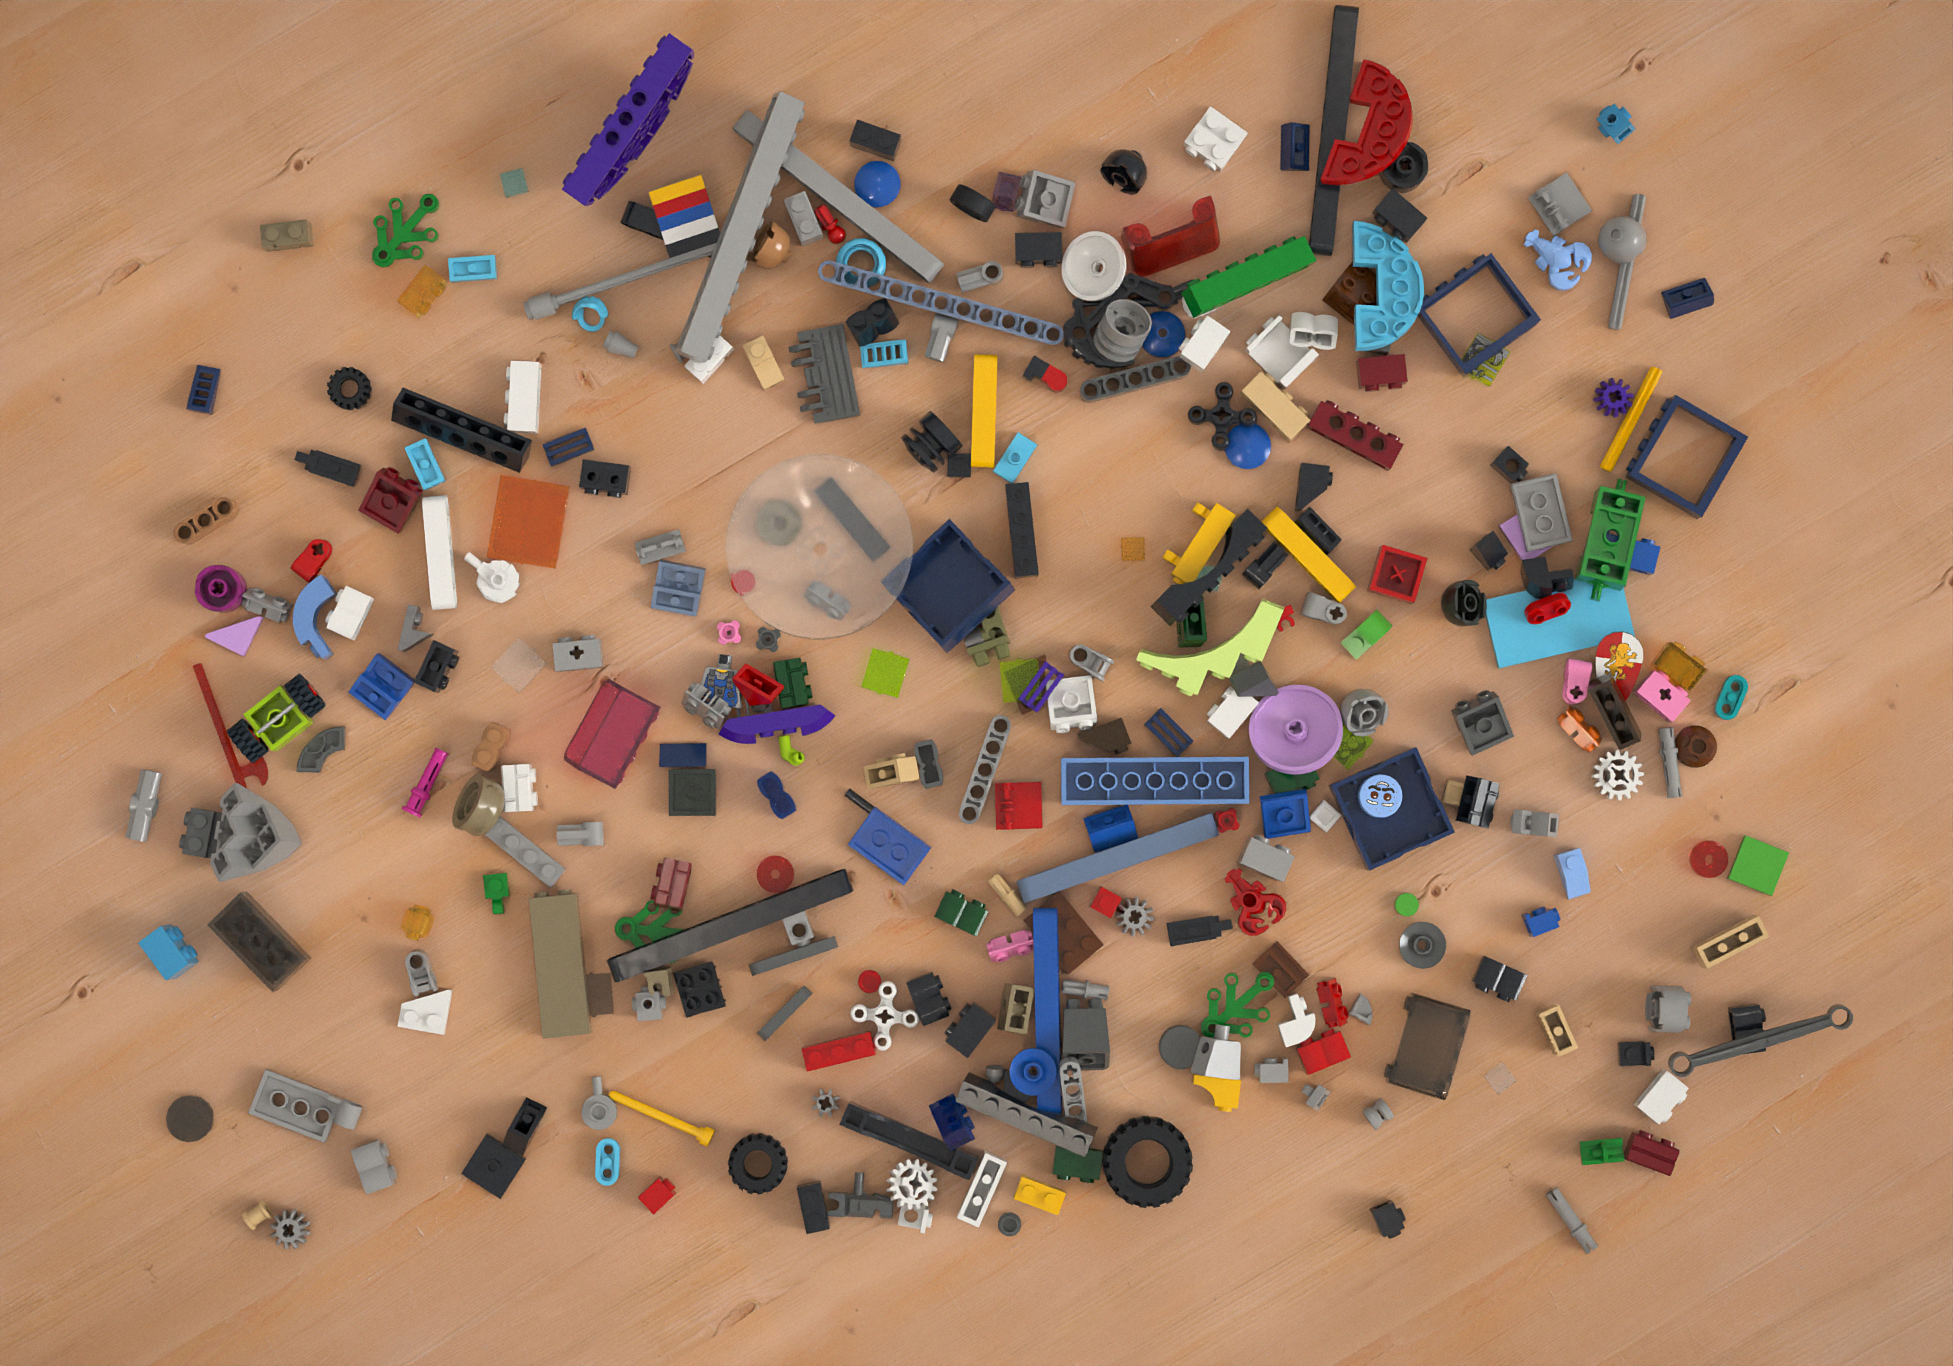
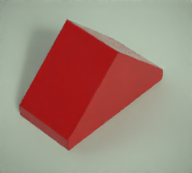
(756, 686)

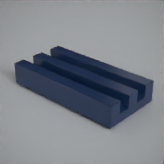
(550, 454)
(1154, 718)

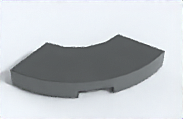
(320, 748)

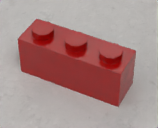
(838, 1051)

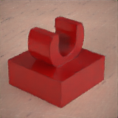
(1285, 616)

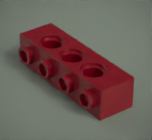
(1390, 443)

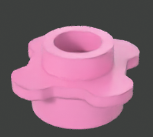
(724, 637)

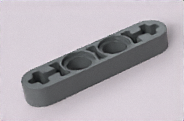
(793, 955)

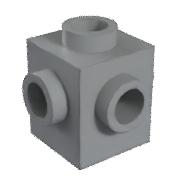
(645, 1012)

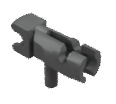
(860, 1203)

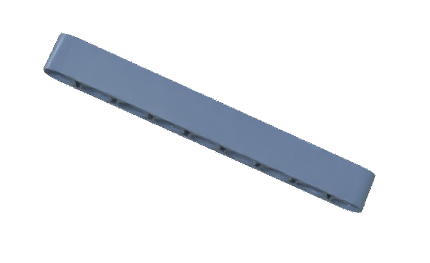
(1117, 858)

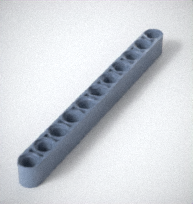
(952, 303)

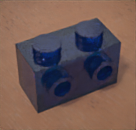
(951, 1122)

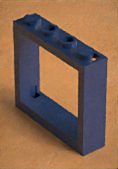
(1510, 288)
(1646, 446)

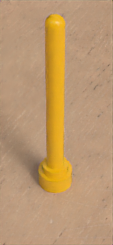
(702, 1134)

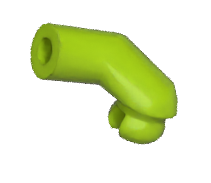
(788, 753)

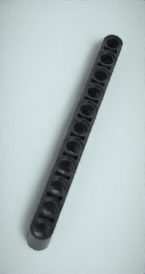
(1333, 125)
(730, 925)

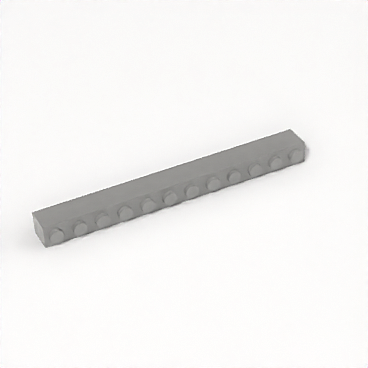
(740, 227)

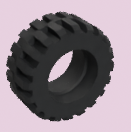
(1179, 1166)

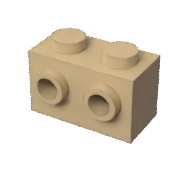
(891, 772)

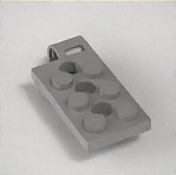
(340, 1110)

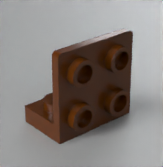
(1352, 288)

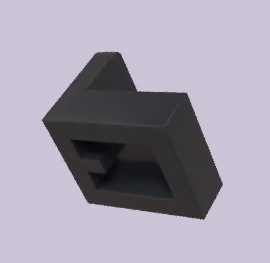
(1635, 1053)

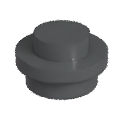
(1009, 1224)

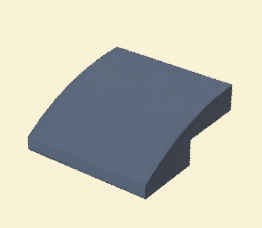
(678, 588)

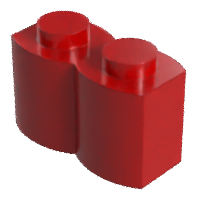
(1323, 1052)

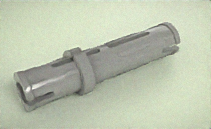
(1669, 758)
(1576, 1227)

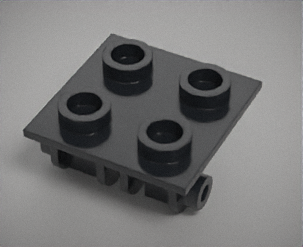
(699, 989)

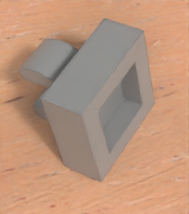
(1317, 1095)

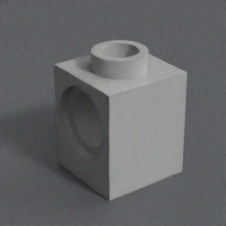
(789, 923)

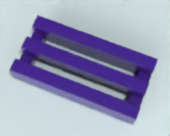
(1052, 670)

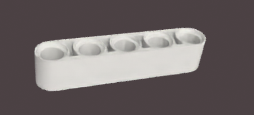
(439, 552)

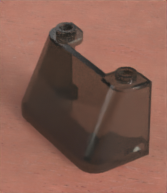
(1428, 1046)

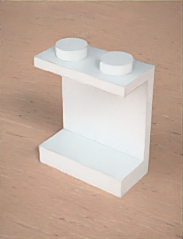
(1276, 355)

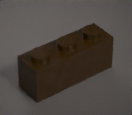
(1615, 711)

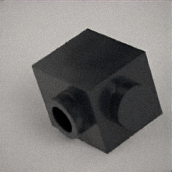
(1388, 1219)

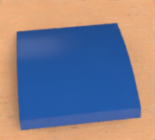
(382, 686)

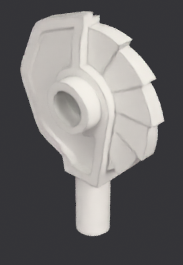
(495, 580)

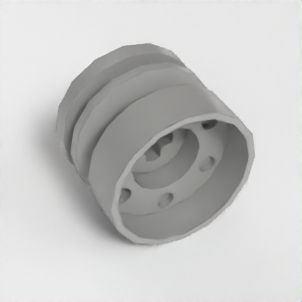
(1122, 330)

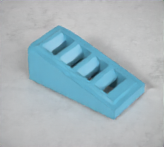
(903, 360)

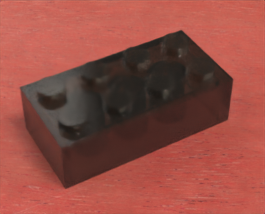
(259, 941)

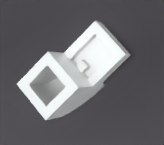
(1301, 1026)

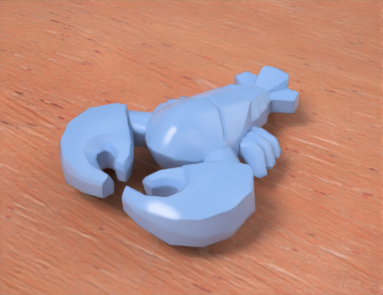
(1558, 258)

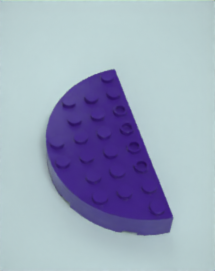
(633, 122)

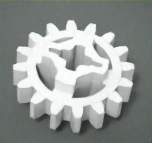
(1610, 782)
(915, 1175)

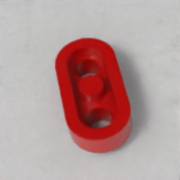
(1547, 608)

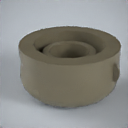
(478, 805)

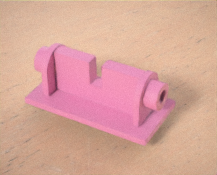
(1001, 950)

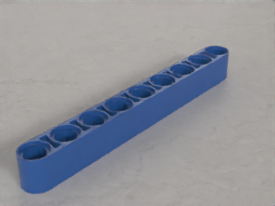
(1047, 999)

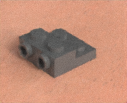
(1482, 722)
(200, 832)

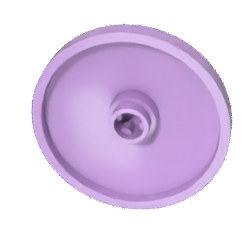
(1296, 729)

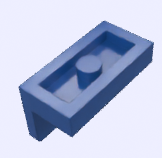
(1111, 828)

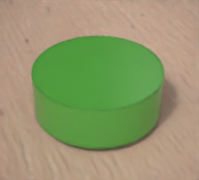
(1406, 904)

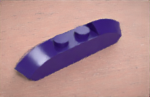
(744, 729)

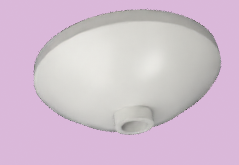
(1082, 266)

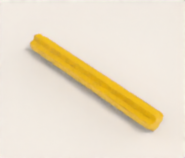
(1631, 419)

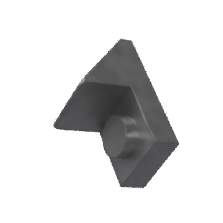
(410, 636)

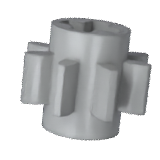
(819, 1104)

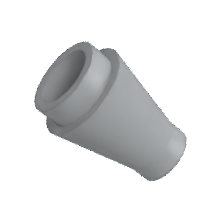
(619, 345)

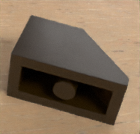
(1108, 736)

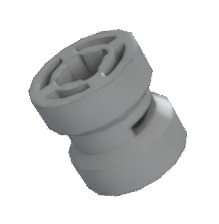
(1374, 1117)

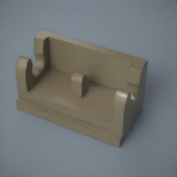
(660, 979)

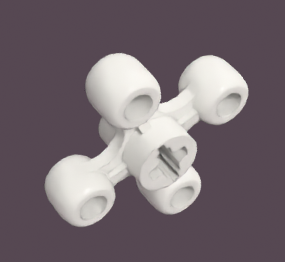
(885, 1004)

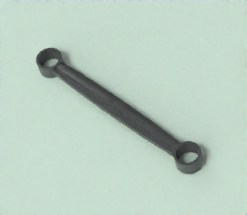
(1760, 1040)

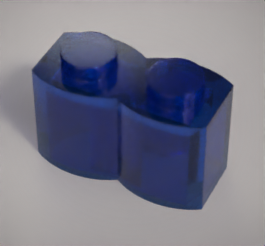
(773, 789)

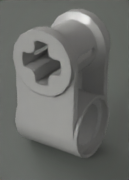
(1319, 608)
(1091, 662)
(420, 974)

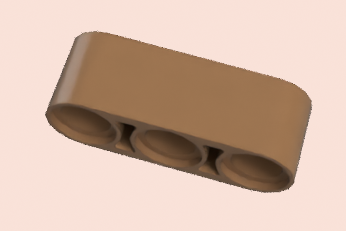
(194, 521)

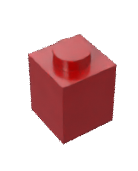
(1105, 902)
(657, 1194)

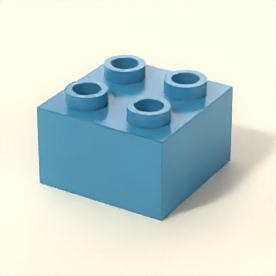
(169, 951)

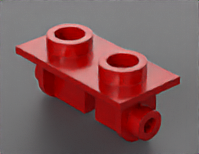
(1335, 1011)

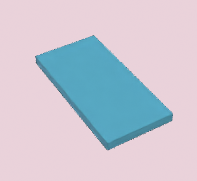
(1580, 628)

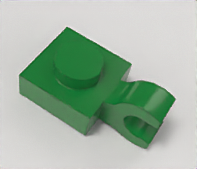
(496, 887)

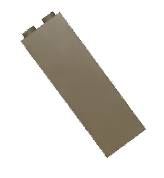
(560, 964)

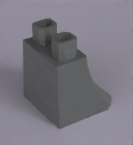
(1086, 1035)

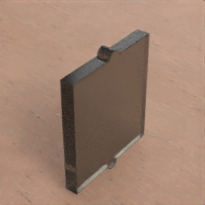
(599, 994)

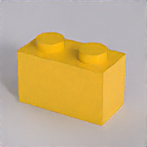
(1039, 1194)

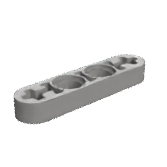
(1072, 1099)

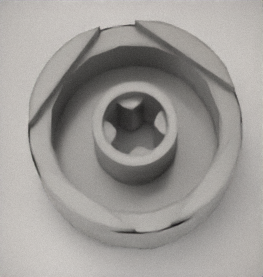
(1668, 1009)

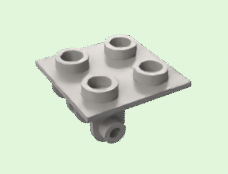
(1559, 204)
(693, 705)

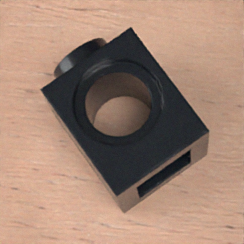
(1499, 465)

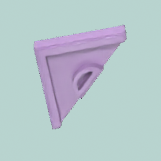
(237, 636)

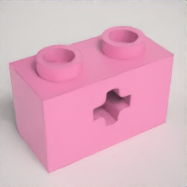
(1649, 693)

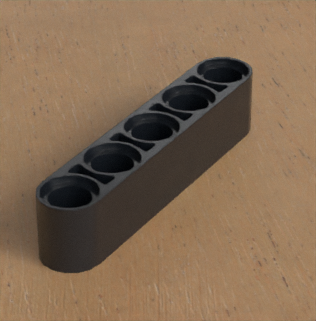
(642, 219)

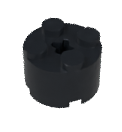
(1410, 178)

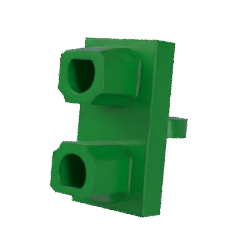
(1601, 1151)

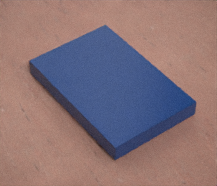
(889, 845)

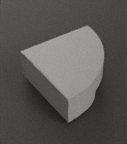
(1362, 1009)

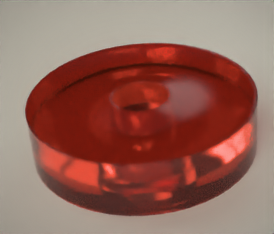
(1719, 859)
(783, 881)

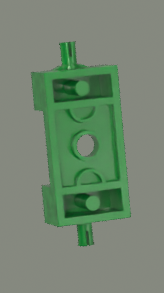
(1607, 562)

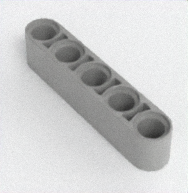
(992, 760)

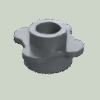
(772, 644)

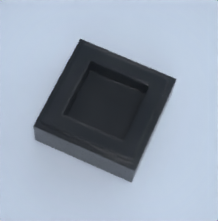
(959, 466)

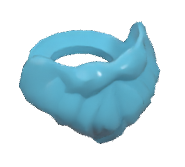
(594, 303)

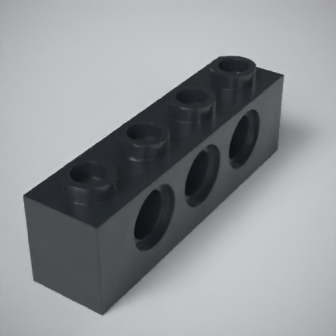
(1021, 530)

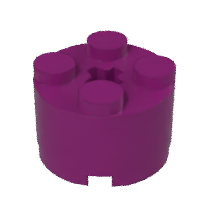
(207, 587)

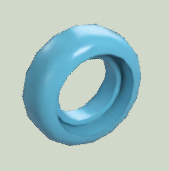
(866, 245)

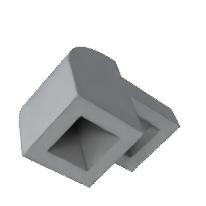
(1534, 823)

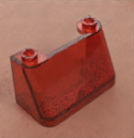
(1176, 246)

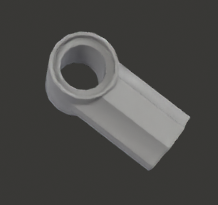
(977, 277)
(941, 332)
(586, 833)

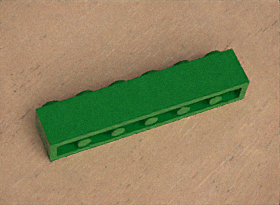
(1249, 276)

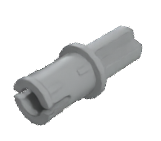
(1085, 989)

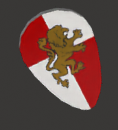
(1623, 657)

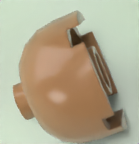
(771, 247)

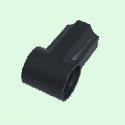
(1262, 568)

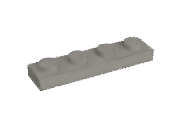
(526, 852)

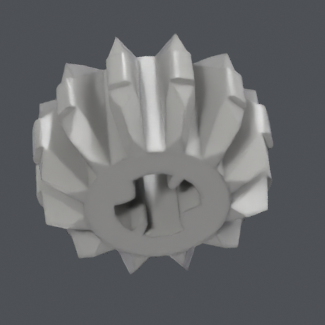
(1142, 919)
(298, 1231)

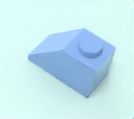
(1573, 872)

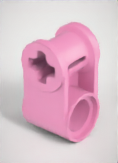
(1577, 676)

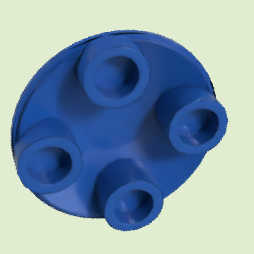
(877, 183)
(1248, 446)

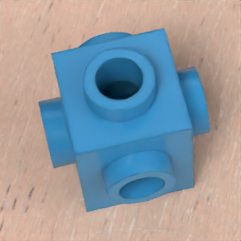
(1615, 123)

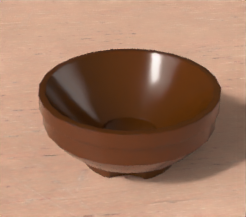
(1684, 744)

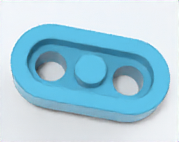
(607, 1161)

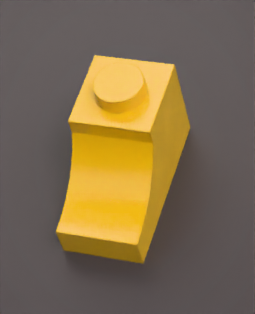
(1224, 1091)

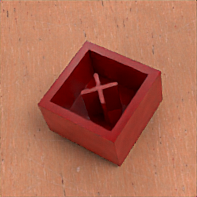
(1397, 574)

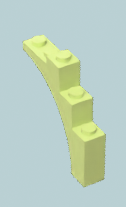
(1221, 660)

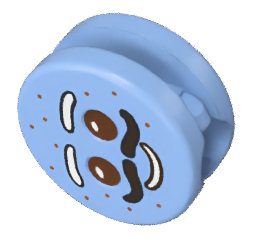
(1379, 796)

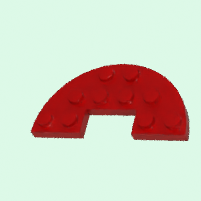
(1383, 132)

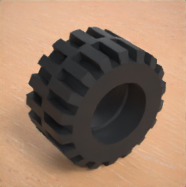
(743, 1178)

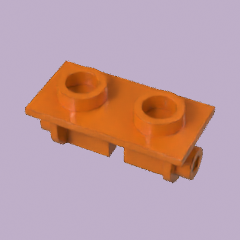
(1586, 734)

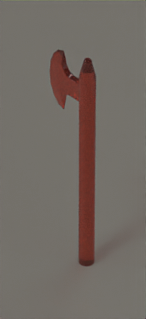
(258, 768)

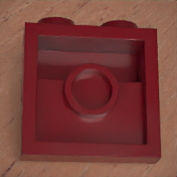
(390, 499)

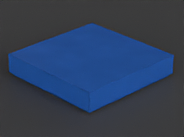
(1285, 814)

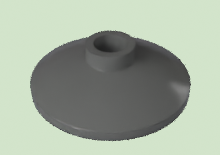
(1434, 948)

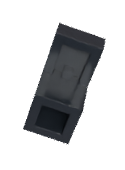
(1541, 582)

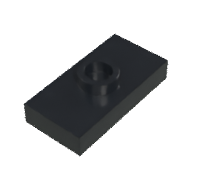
(1317, 530)

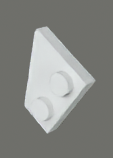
(426, 1013)

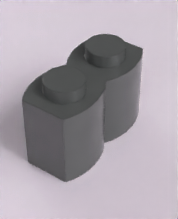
(927, 757)

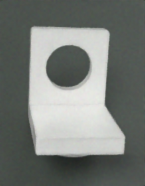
(924, 1219)

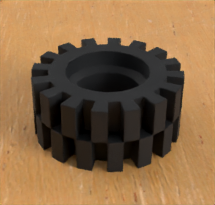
(335, 388)

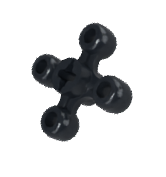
(1231, 416)

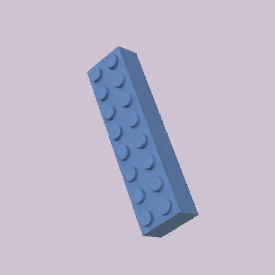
(1155, 780)

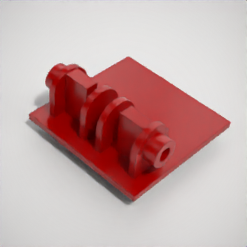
(1018, 805)

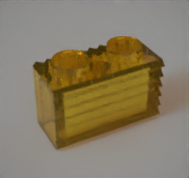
(1679, 666)

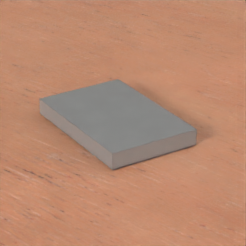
(1541, 512)

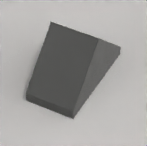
(1253, 682)

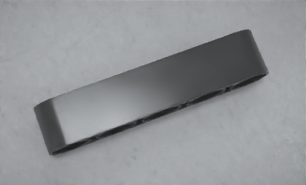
(1126, 387)

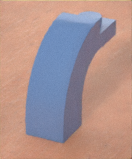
(305, 615)

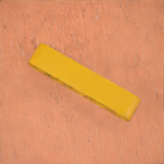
(984, 410)
(1308, 555)

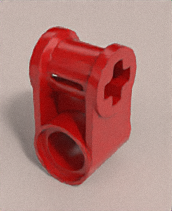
(309, 563)

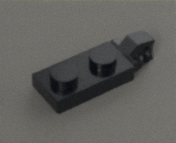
(330, 466)
(1196, 929)

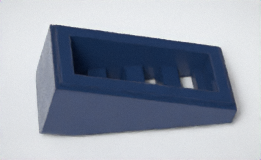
(193, 396)

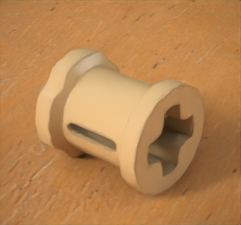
(257, 1214)

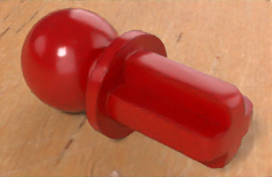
(835, 234)

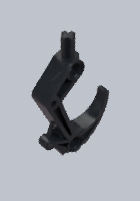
(1132, 285)

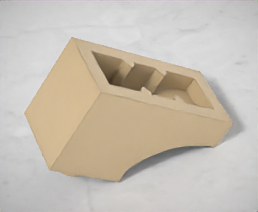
(763, 362)

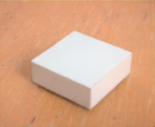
(1324, 816)

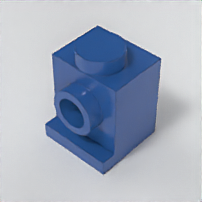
(1541, 921)

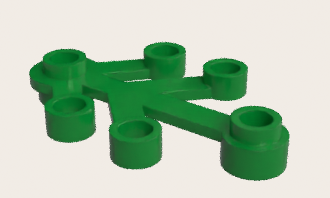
(403, 233)
(654, 930)
(1235, 1008)

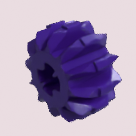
(1618, 405)

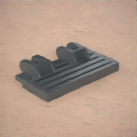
(830, 373)

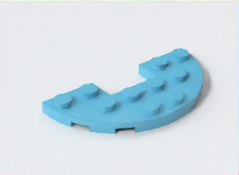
(1397, 287)

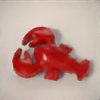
(1254, 902)

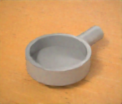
(599, 1110)

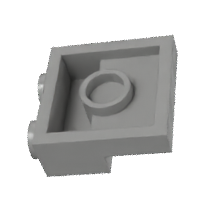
(1044, 198)

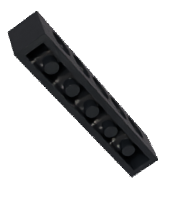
(461, 430)

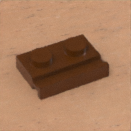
(1284, 968)

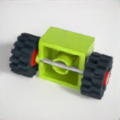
(277, 718)

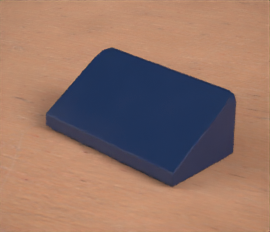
(1294, 147)
(1688, 298)
(683, 755)

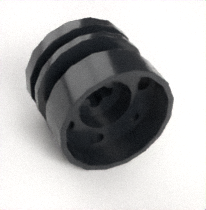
(931, 442)

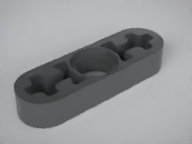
(784, 1013)

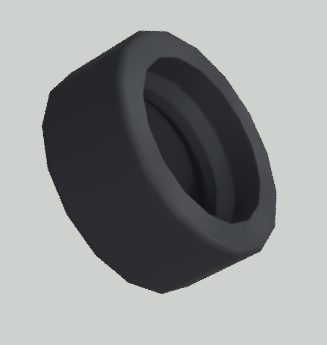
(972, 203)

